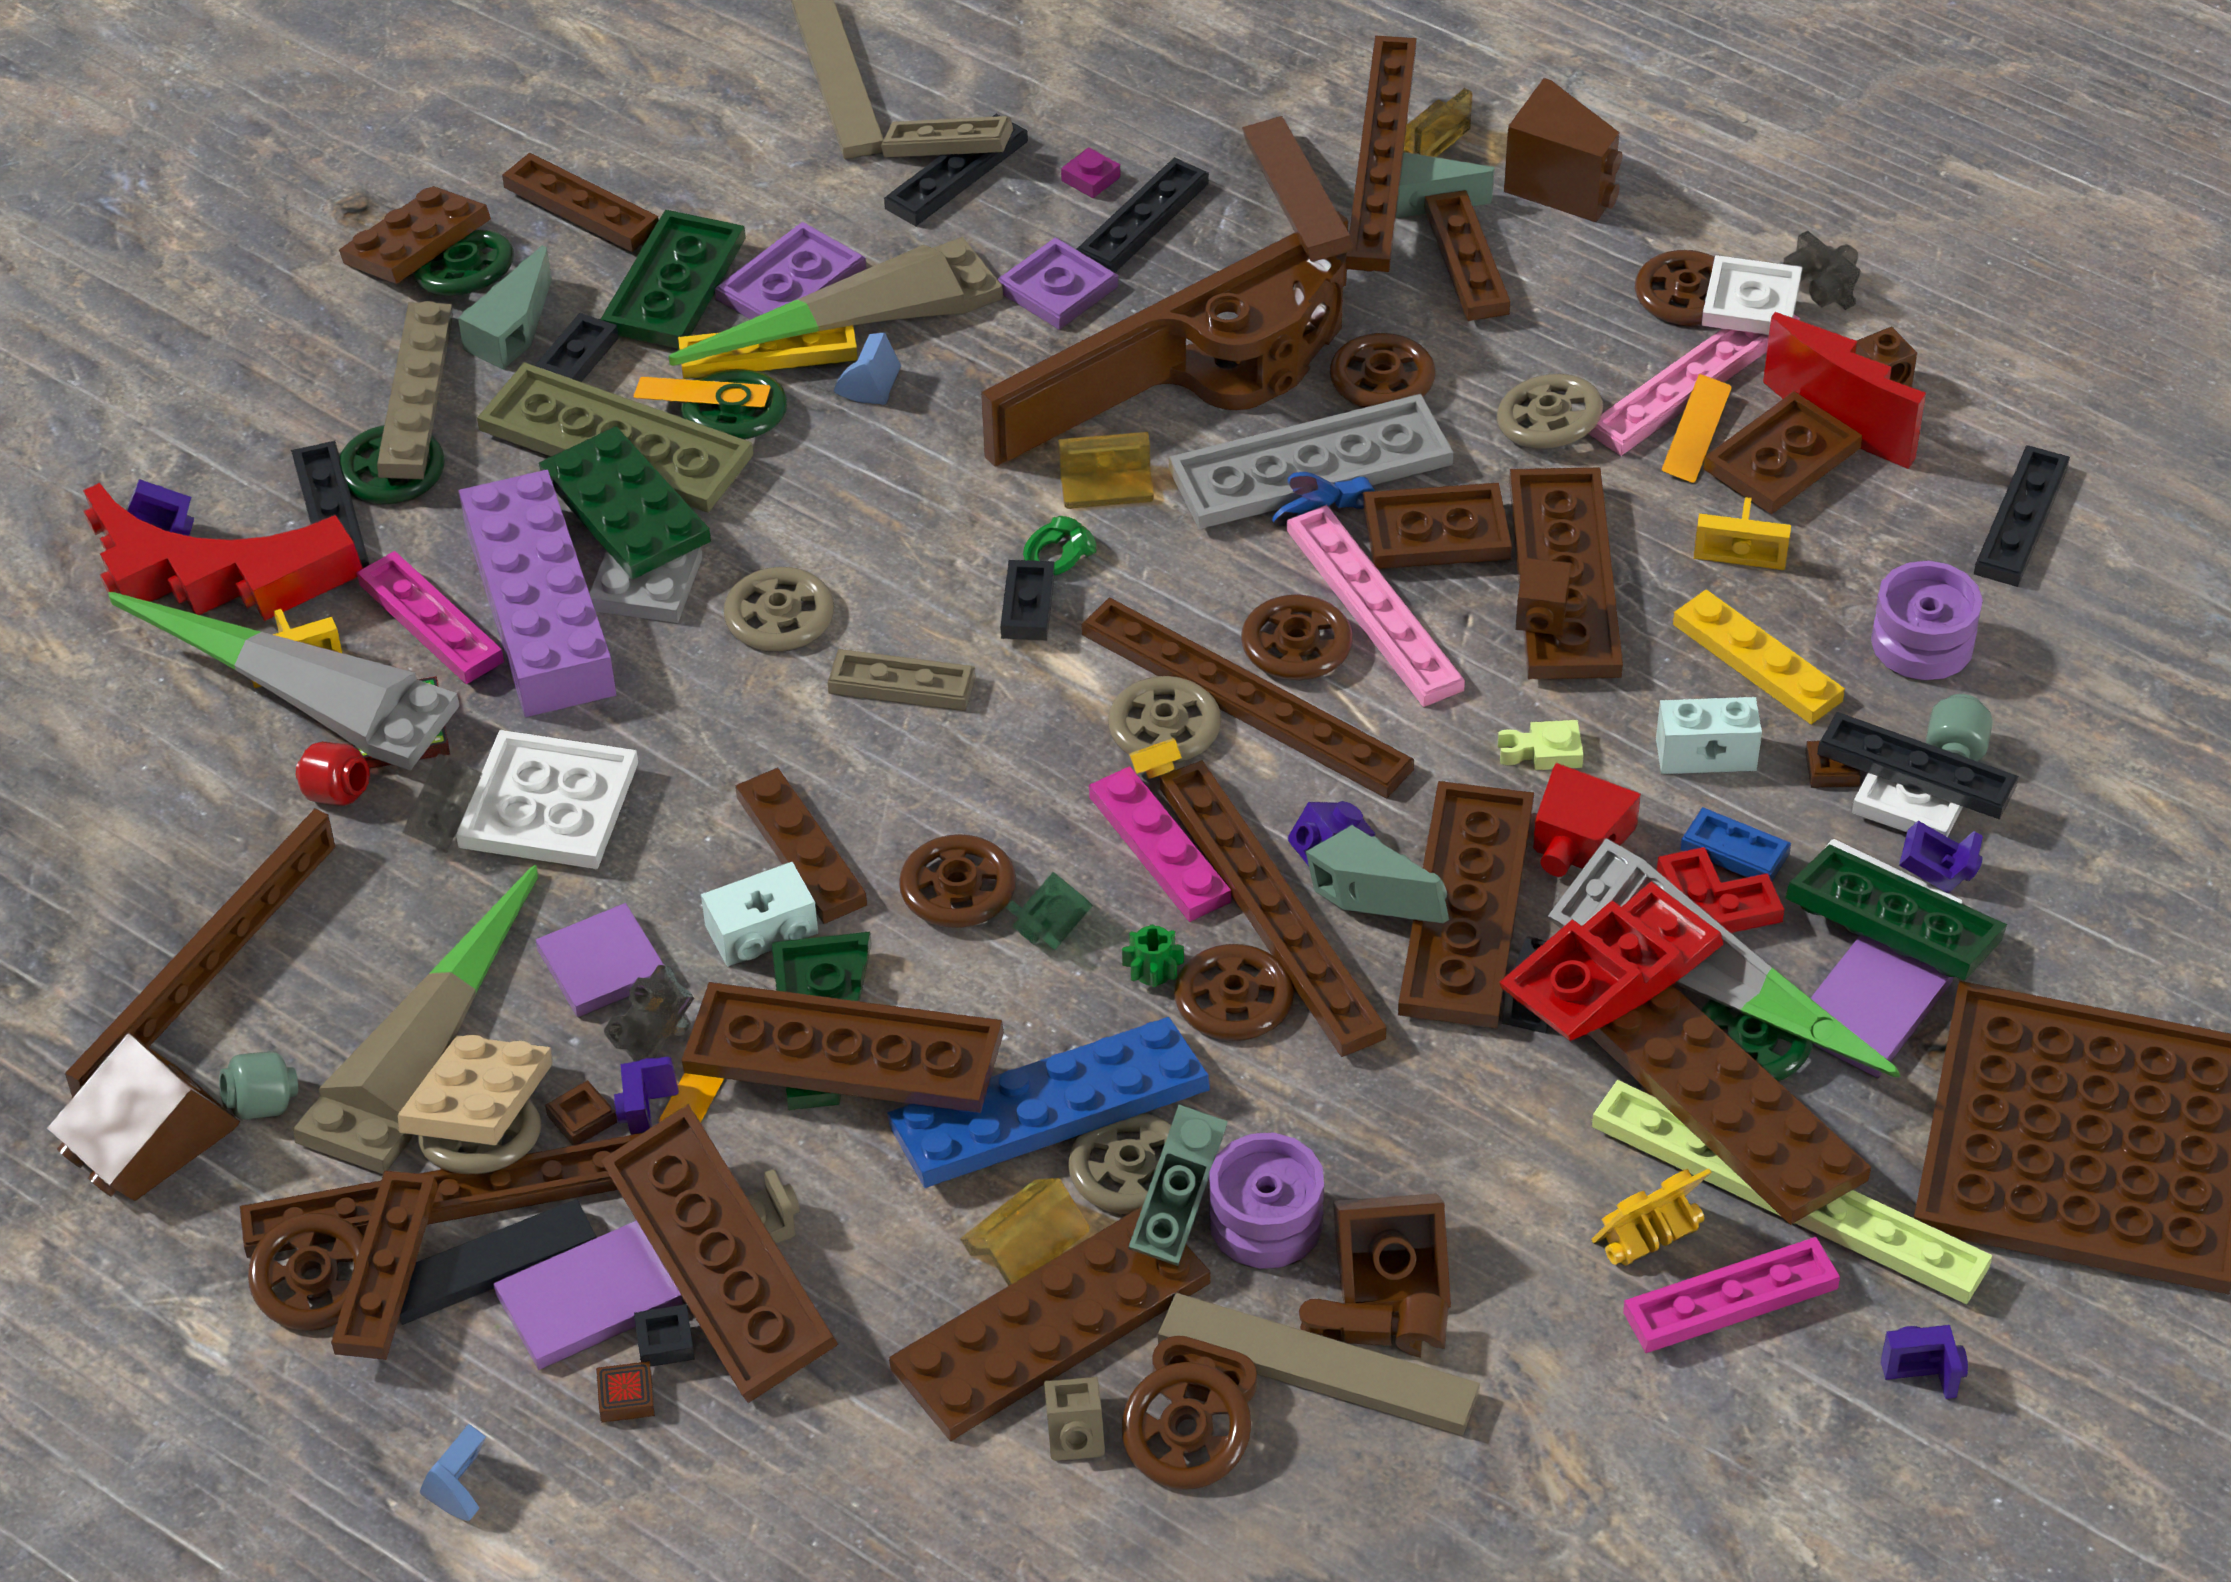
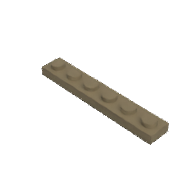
(415, 391)

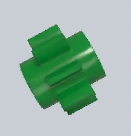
(1153, 955)

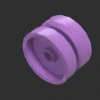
(1926, 620)
(1266, 1200)

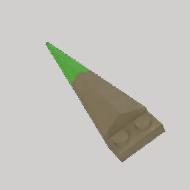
(910, 285)
(362, 1098)

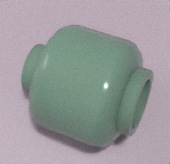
(1960, 726)
(257, 1085)

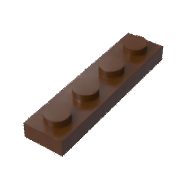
(580, 201)
(1467, 255)
(800, 840)
(384, 1265)

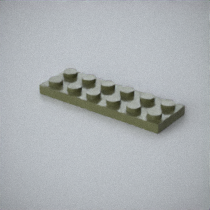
(559, 412)

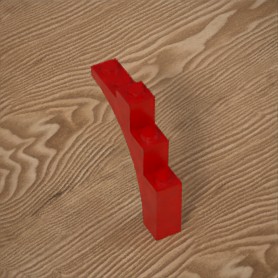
(207, 572)

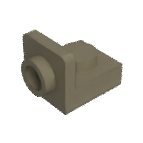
(776, 1207)
(1074, 1418)

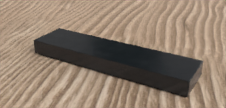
(946, 179)
(1144, 214)
(327, 490)
(2021, 516)
(1918, 765)
(493, 1257)

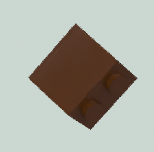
(1391, 1248)

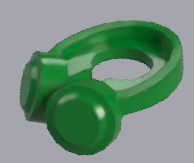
(1081, 542)

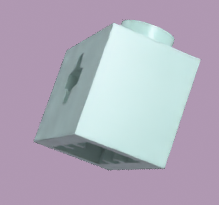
(1708, 735)
(759, 911)

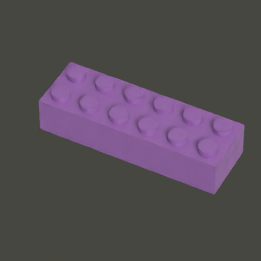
(537, 593)

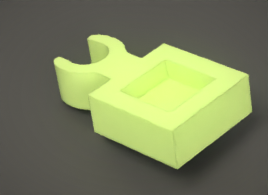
(1544, 744)

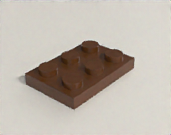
(414, 234)
(1782, 452)
(1437, 525)

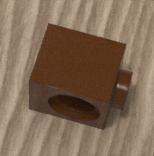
(1892, 350)
(1543, 596)

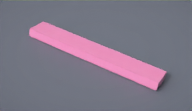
(1669, 391)
(1375, 606)

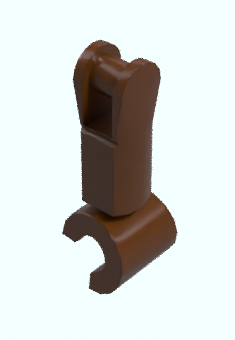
(1418, 1320)

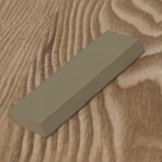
(947, 136)
(901, 679)

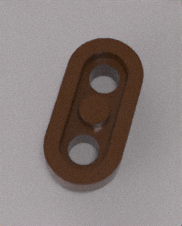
(1186, 1349)

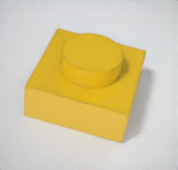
(1156, 758)

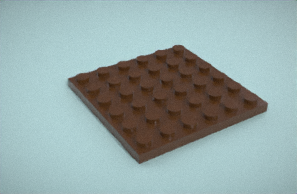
(2083, 1137)

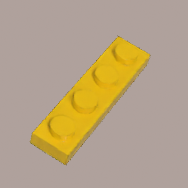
(791, 352)
(1758, 656)

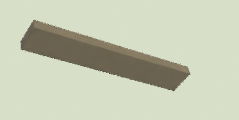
(838, 77)
(1328, 1365)

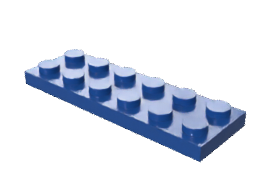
(1052, 1102)

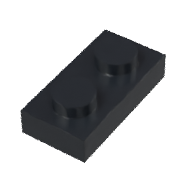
(579, 347)
(1027, 600)

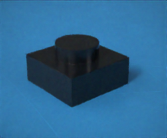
(664, 1335)

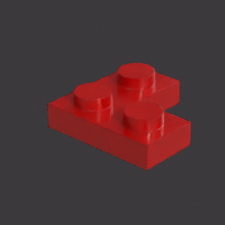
(1733, 904)

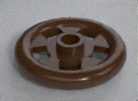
(1682, 286)
(1381, 369)
(1296, 637)
(957, 881)
(1230, 958)
(267, 1273)
(1172, 1383)

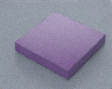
(1058, 283)
(598, 958)

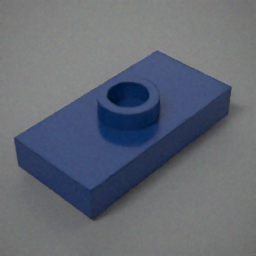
(1736, 845)

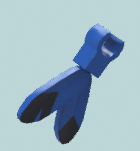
(1319, 492)

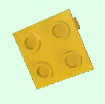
(1652, 1219)

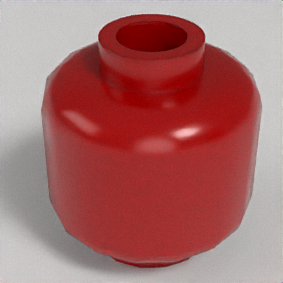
(332, 773)

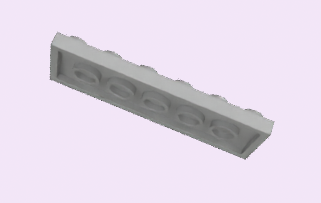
(1253, 472)

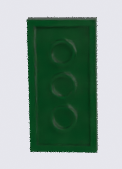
(674, 278)
(625, 502)
(1896, 912)

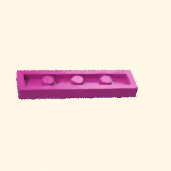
(430, 617)
(1160, 844)
(1731, 1294)

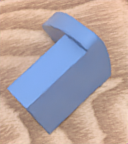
(872, 375)
(442, 1481)

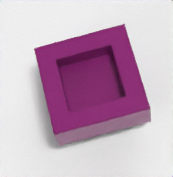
(1090, 172)

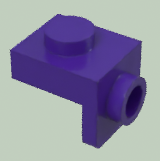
(161, 507)
(1323, 821)
(1939, 857)
(641, 1082)
(1925, 1352)

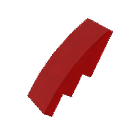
(1846, 386)
(1611, 962)

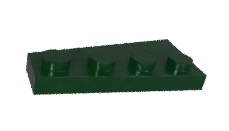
(823, 968)

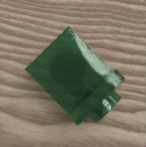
(1050, 912)

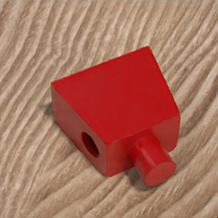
(1579, 816)

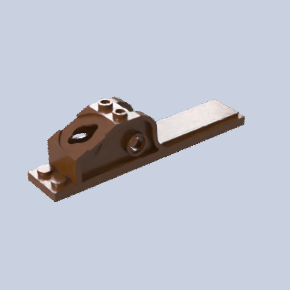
(1153, 349)

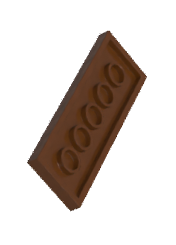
(1563, 519)
(1479, 854)
(843, 1047)
(1733, 1105)
(719, 1253)
(1041, 1327)

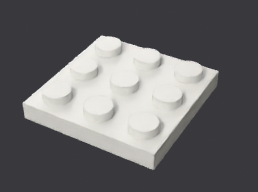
(547, 799)

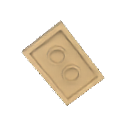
(475, 1090)

